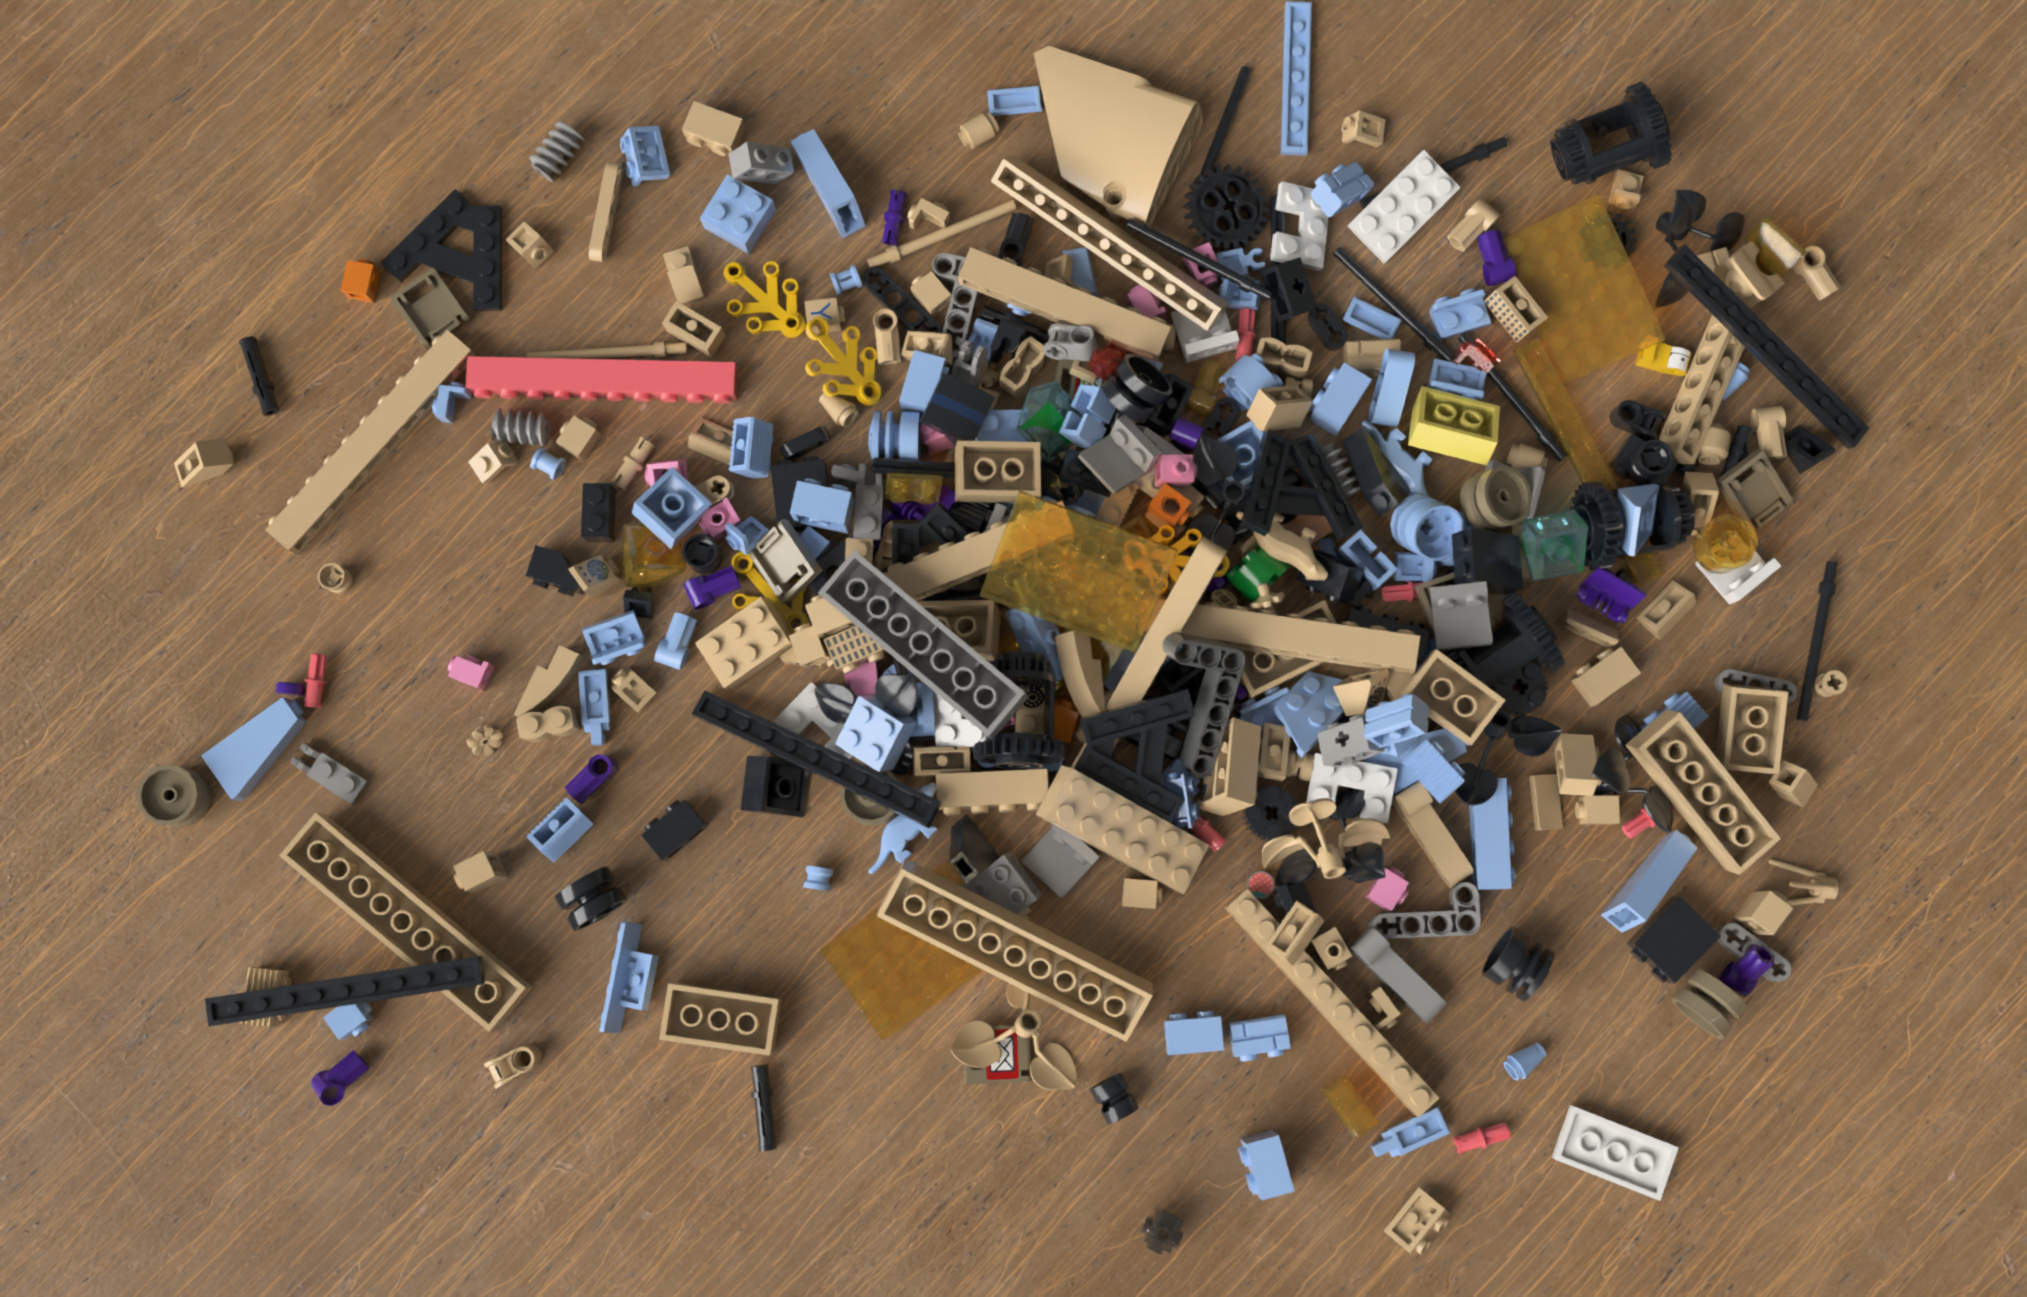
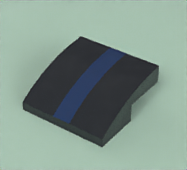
(957, 408)

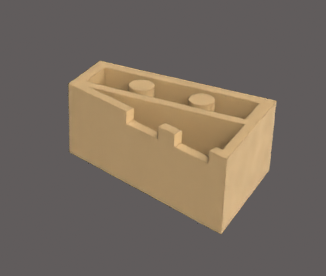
(1235, 771)

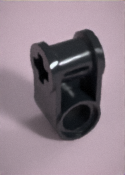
(1643, 420)
(1055, 488)

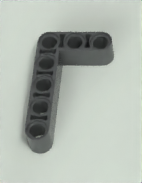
(1209, 696)

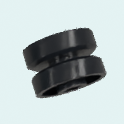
(1137, 388)
(589, 897)

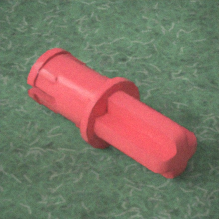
(1245, 333)
(1400, 592)
(315, 681)
(1638, 824)
(1207, 834)
(1481, 1137)

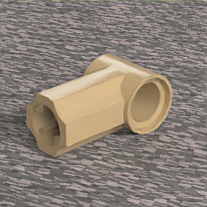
(1477, 220)
(1818, 275)
(887, 339)
(1769, 426)

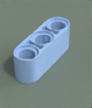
(1391, 387)

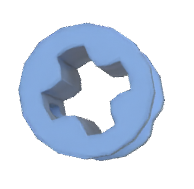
(844, 275)
(548, 463)

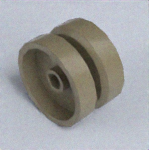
(1496, 498)
(173, 795)
(864, 810)
(1709, 1003)

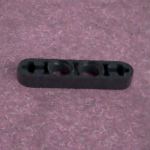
(906, 304)

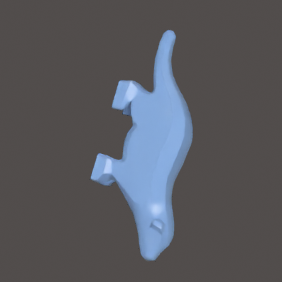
(1406, 466)
(901, 831)

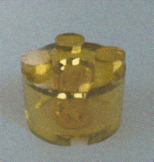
(1709, 545)

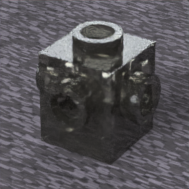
(1162, 1220)

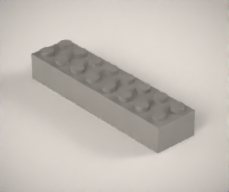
(923, 645)

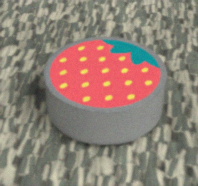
(1260, 884)

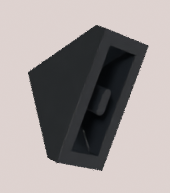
(1806, 448)

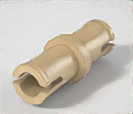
(632, 463)

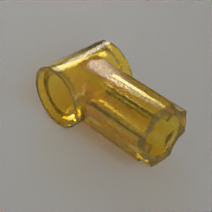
(1205, 387)

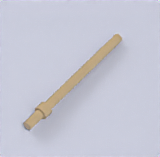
(894, 253)
(658, 349)

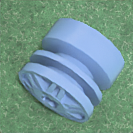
(895, 438)
(1425, 526)

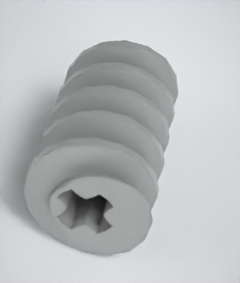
(555, 150)
(520, 428)
(1340, 472)

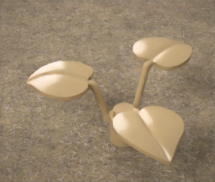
(1329, 857)
(978, 1047)

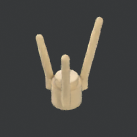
(1821, 886)

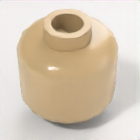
(1715, 446)

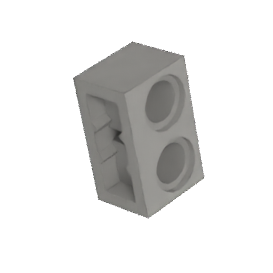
(761, 163)

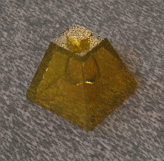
(1777, 250)
(647, 559)

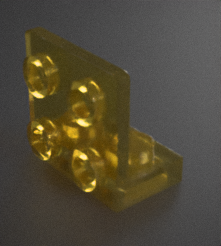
(913, 487)

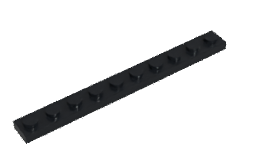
(1766, 346)
(817, 759)
(345, 991)

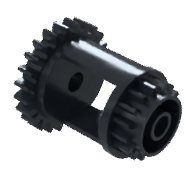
(1647, 134)
(1605, 534)
(1514, 645)
(1024, 750)

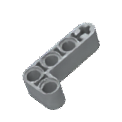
(956, 310)
(1424, 919)
(1397, 975)

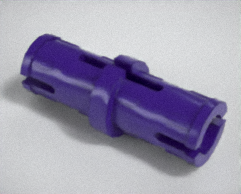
(894, 217)

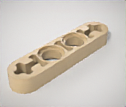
(605, 211)

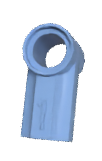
(674, 648)

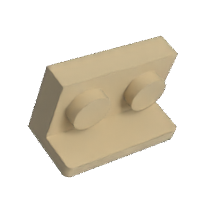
(1417, 1223)

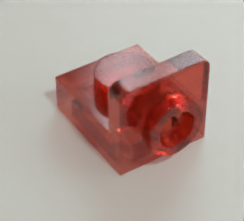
(1481, 355)
(1105, 361)

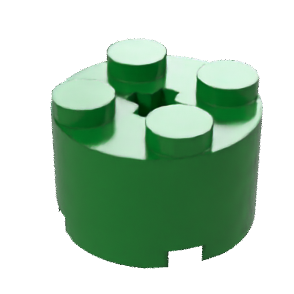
(1256, 569)

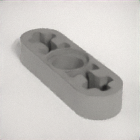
(1736, 676)
(1740, 933)

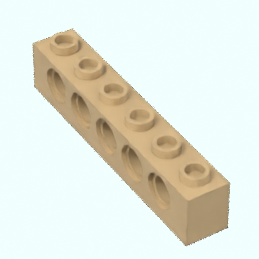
(1701, 392)

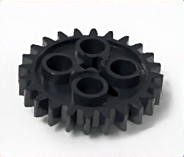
(1206, 217)

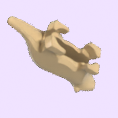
(1291, 548)

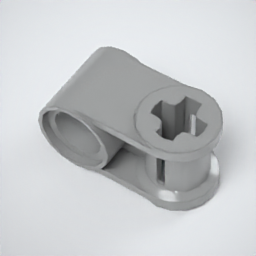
(1071, 341)

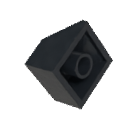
(774, 787)

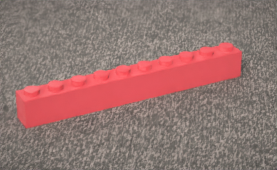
(602, 379)

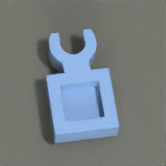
(1239, 262)

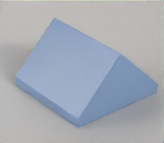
(1638, 515)

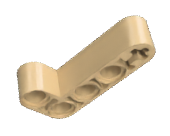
(1431, 834)

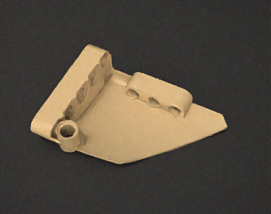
(1115, 132)

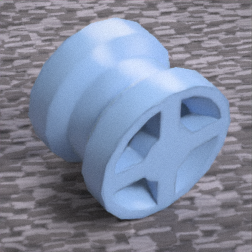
(818, 878)

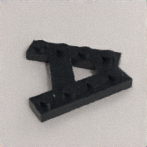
(425, 248)
(1322, 497)
(934, 526)
(1151, 720)

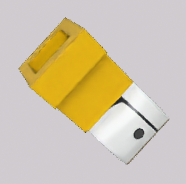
(1664, 359)

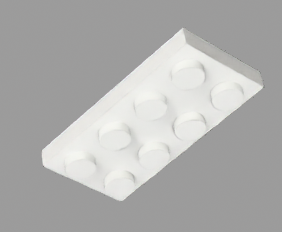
(1403, 206)
(1615, 1152)

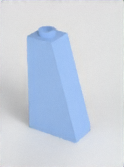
(828, 183)
(1451, 744)
(253, 748)
(1649, 882)

